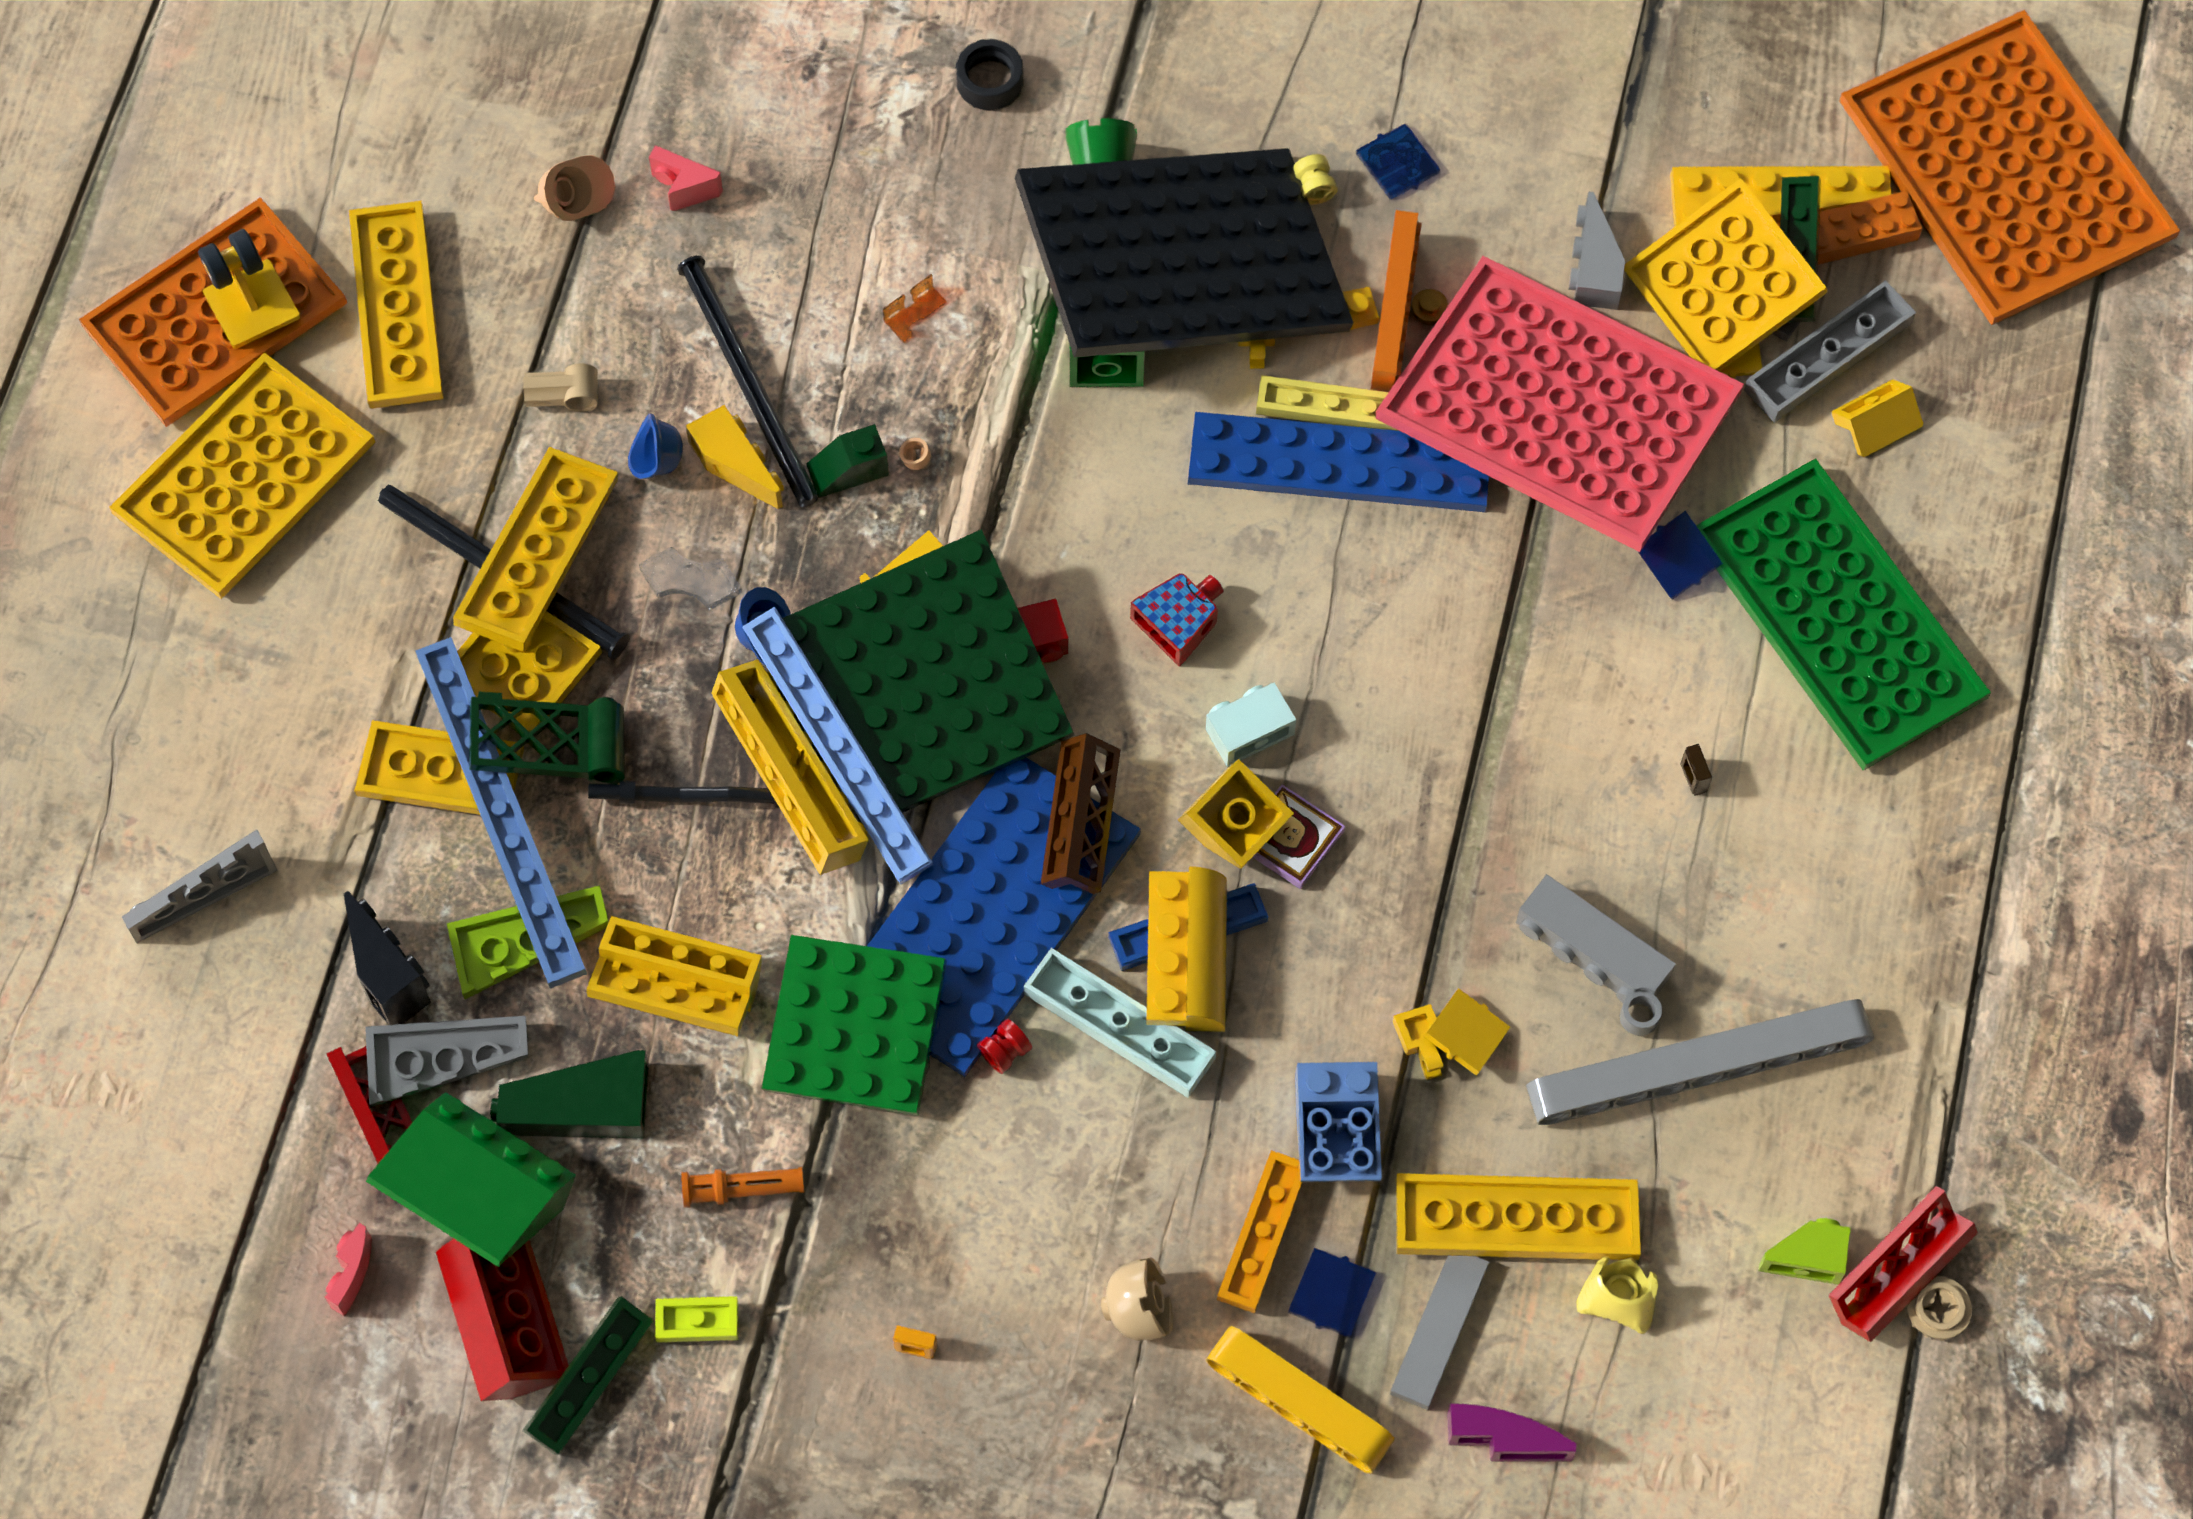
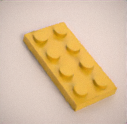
(416, 768)

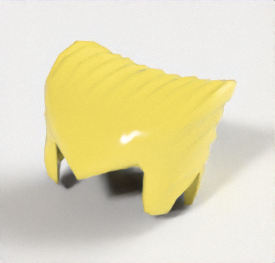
(1620, 1294)

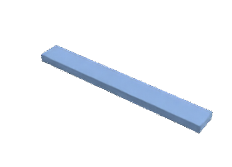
(837, 746)

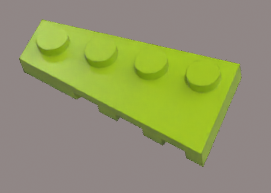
(498, 945)

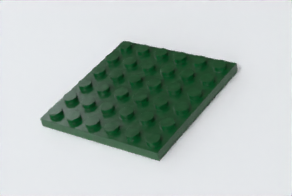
(933, 671)

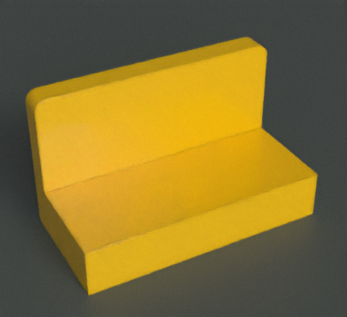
(1880, 416)

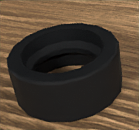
(984, 51)

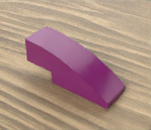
(1507, 1434)

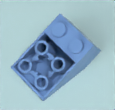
(1338, 1121)

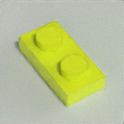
(696, 1319)

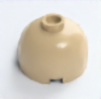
(1137, 1301)

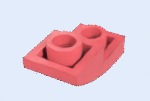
(354, 1257)

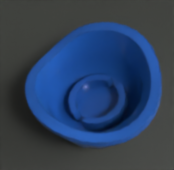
(655, 449)

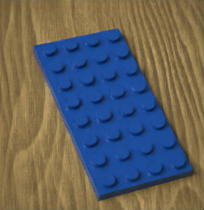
(988, 907)

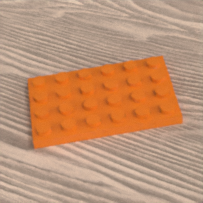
(170, 339)

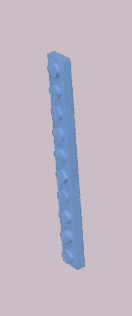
(503, 819)

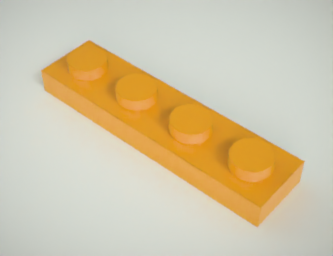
(1261, 1233)

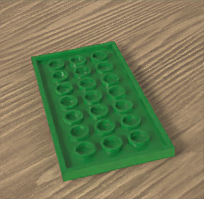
(1841, 614)

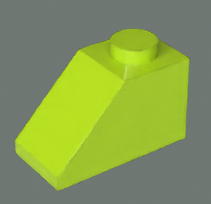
(1811, 1252)

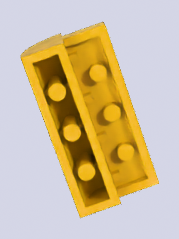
(1187, 949)
(675, 976)

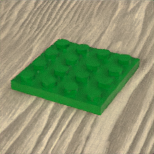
(854, 1025)

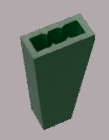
(579, 1101)

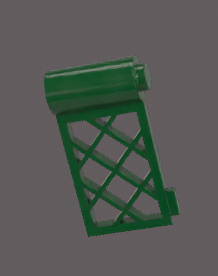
(598, 732)

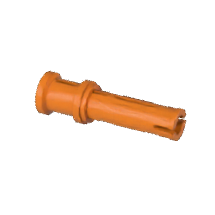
(790, 1182)

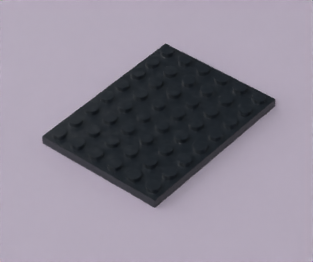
(1182, 251)

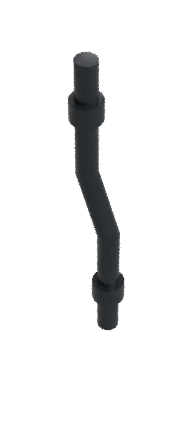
(629, 792)

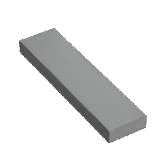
(1439, 1329)

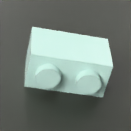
(1250, 723)

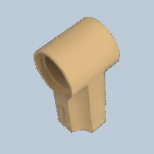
(573, 388)

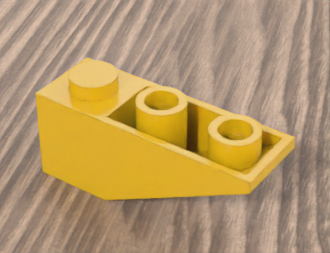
(727, 453)

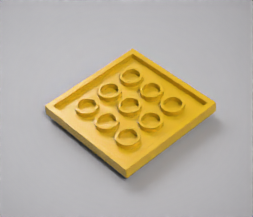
(1725, 278)

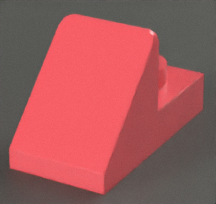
(690, 180)

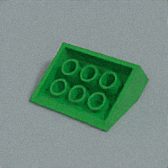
(473, 1179)

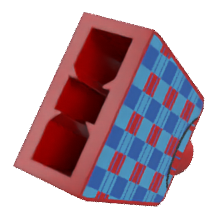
(1178, 614)

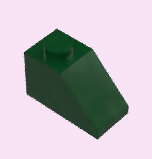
(849, 462)

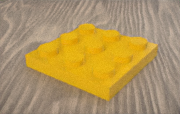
(542, 673)

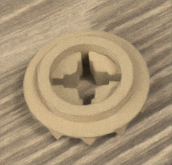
(1950, 1295)

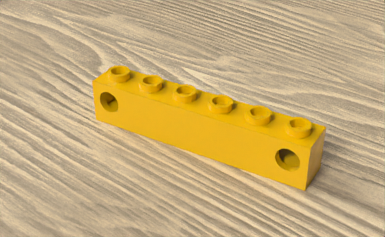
(790, 766)

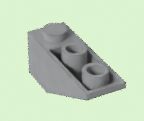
(1600, 262)

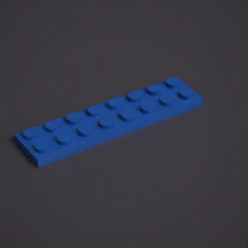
(1330, 463)

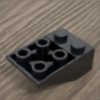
(387, 976)

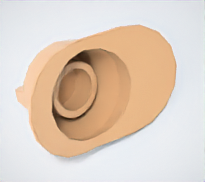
(576, 188)

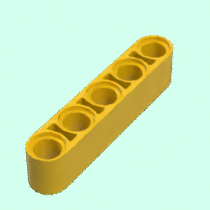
(1300, 1399)

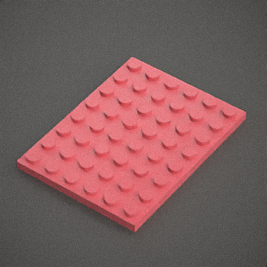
(1560, 402)

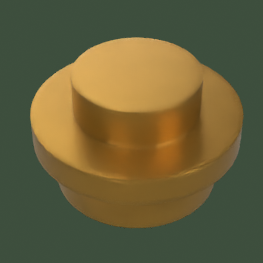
(1429, 306)

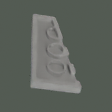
(209, 883)
(431, 1054)

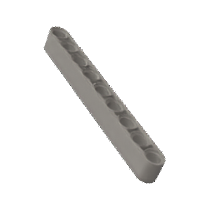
(1699, 1062)

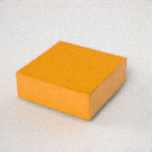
(915, 1342)

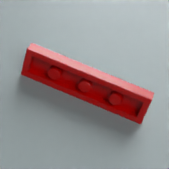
(360, 1104)
(1904, 1270)

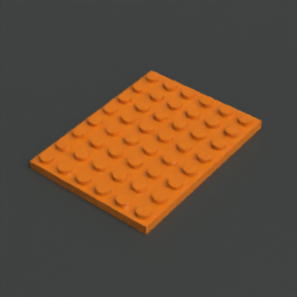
(2009, 166)

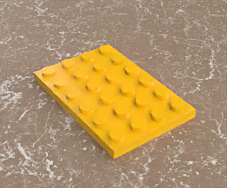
(242, 475)

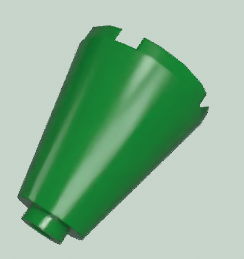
(1101, 143)

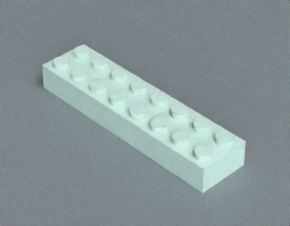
(1119, 1022)

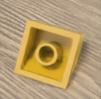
(1236, 815)

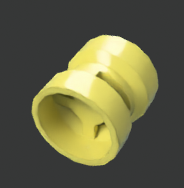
(1315, 178)

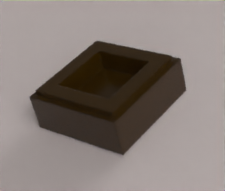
(1696, 770)

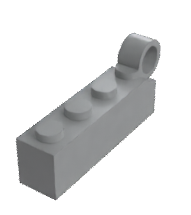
(1599, 947)

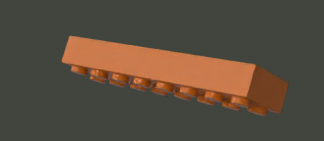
(1867, 227)
(1396, 301)

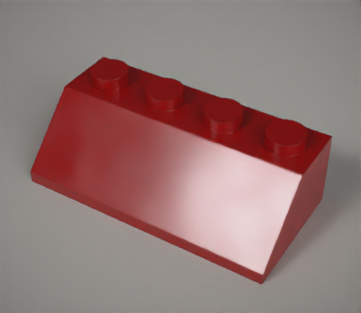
(503, 1321)

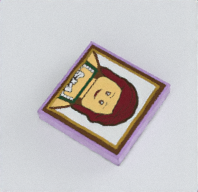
(1301, 841)

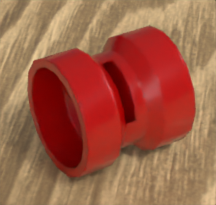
(1004, 1046)

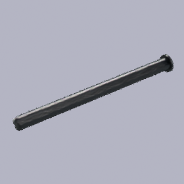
(748, 380)
(476, 553)

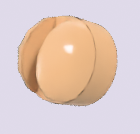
(908, 453)

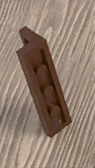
(1074, 808)

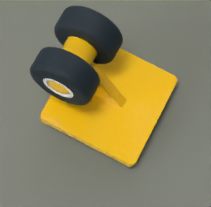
(249, 300)

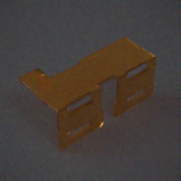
(918, 310)

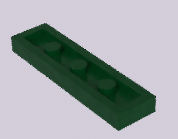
(1801, 224)
(588, 1375)

